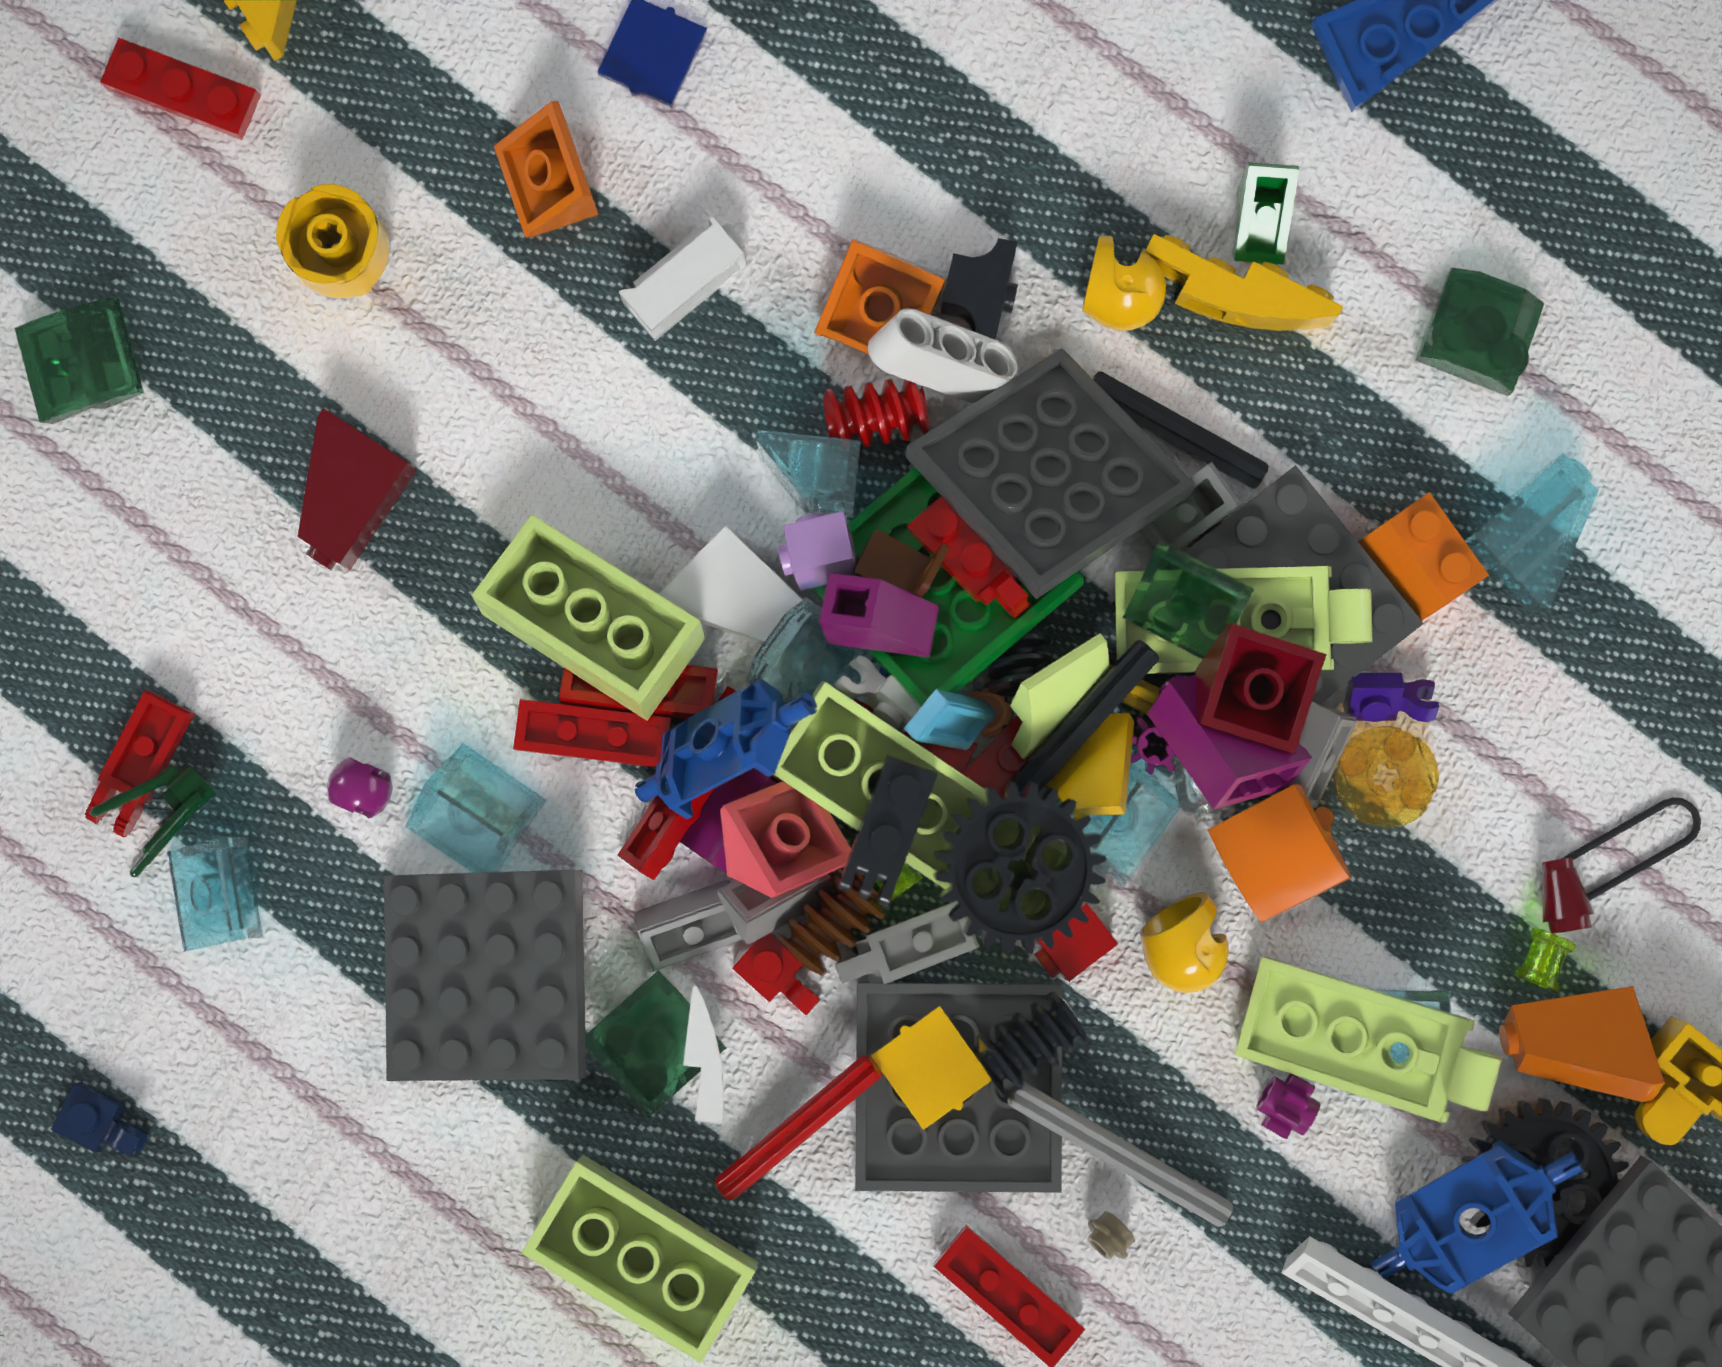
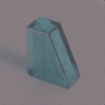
(1536, 532)

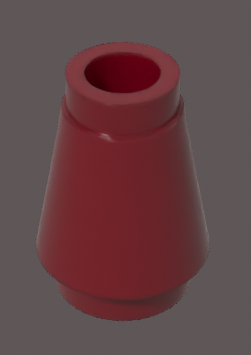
(1564, 897)

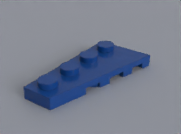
(1381, 39)

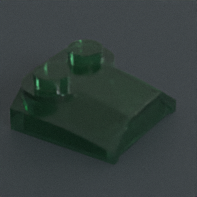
(1481, 330)
(646, 1043)

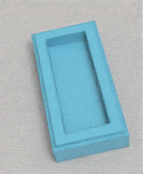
(950, 720)

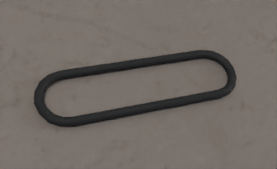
(1652, 860)

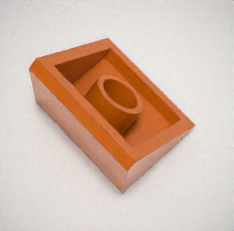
(545, 173)

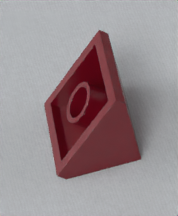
(1257, 687)

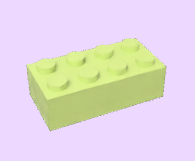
(589, 617)
(640, 1258)

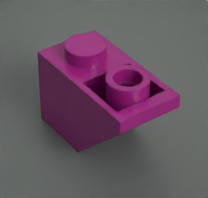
(877, 616)

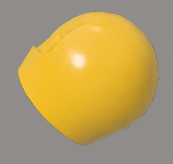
(1120, 294)
(1185, 952)

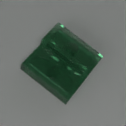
(79, 360)

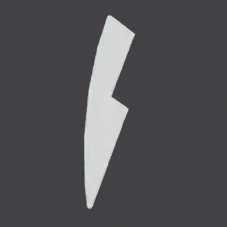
(703, 1052)

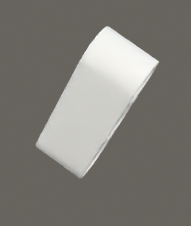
(941, 355)

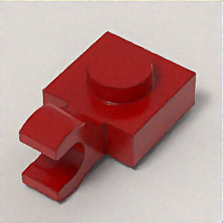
(772, 970)

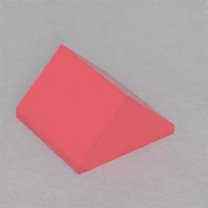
(780, 840)

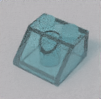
(813, 469)

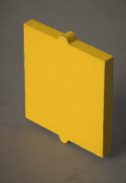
(931, 1067)

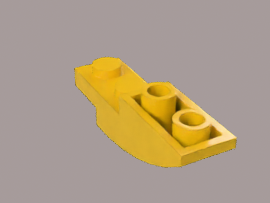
(1256, 301)

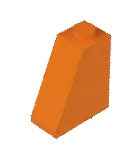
(1586, 1043)

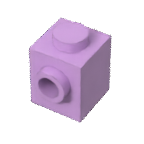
(817, 547)

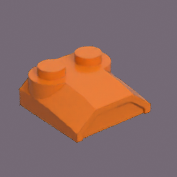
(872, 291)

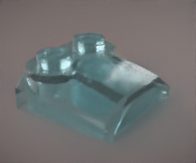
(799, 656)

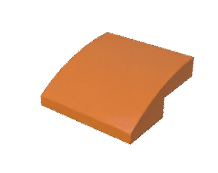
(1279, 853)

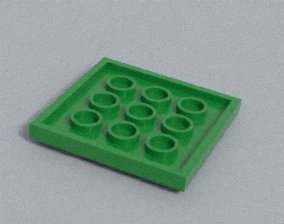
(966, 631)

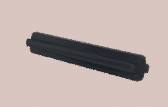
(1184, 433)
(1086, 716)

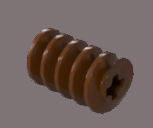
(830, 925)

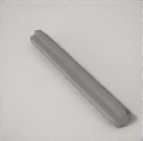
(1120, 1154)

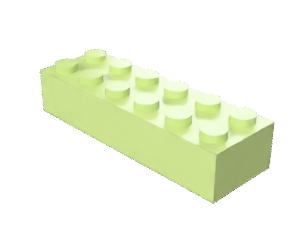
(837, 762)

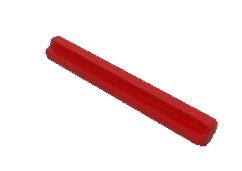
(798, 1127)

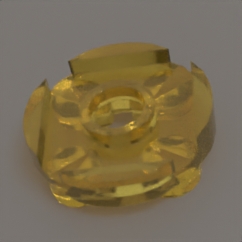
(1398, 751)

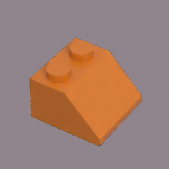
(1424, 557)

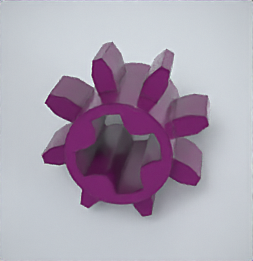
(1150, 757)
(1288, 1105)

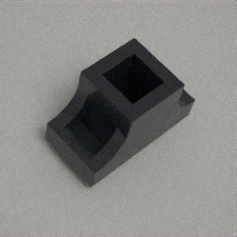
(981, 288)

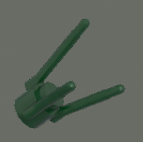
(185, 795)

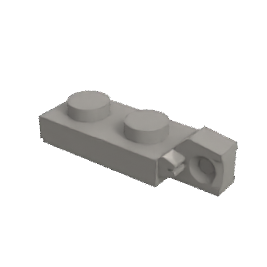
(908, 947)

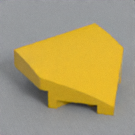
(1099, 769)

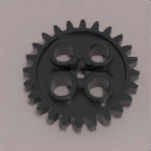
(1064, 885)
(1535, 1138)

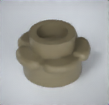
(1110, 1236)

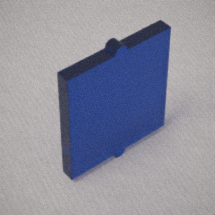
(652, 51)

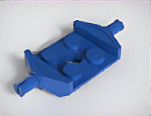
(722, 743)
(1502, 1185)

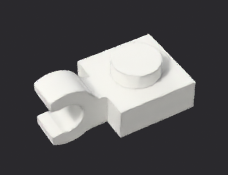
(883, 694)

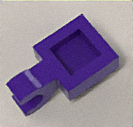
(1381, 696)

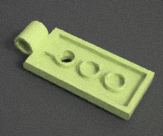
(1300, 596)
(1345, 1040)

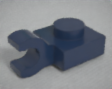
(93, 1120)

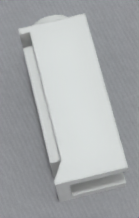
(685, 277)

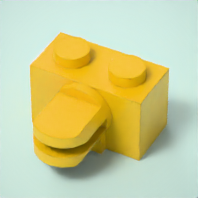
(1691, 1084)

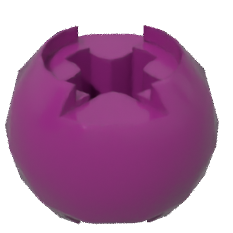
(359, 787)

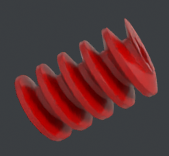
(876, 412)

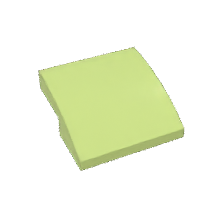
(1055, 691)

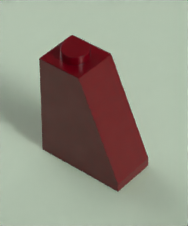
(347, 491)

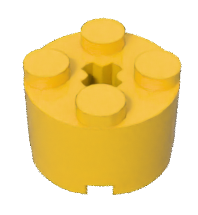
(320, 218)

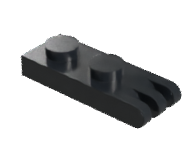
(888, 828)

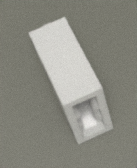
(731, 589)

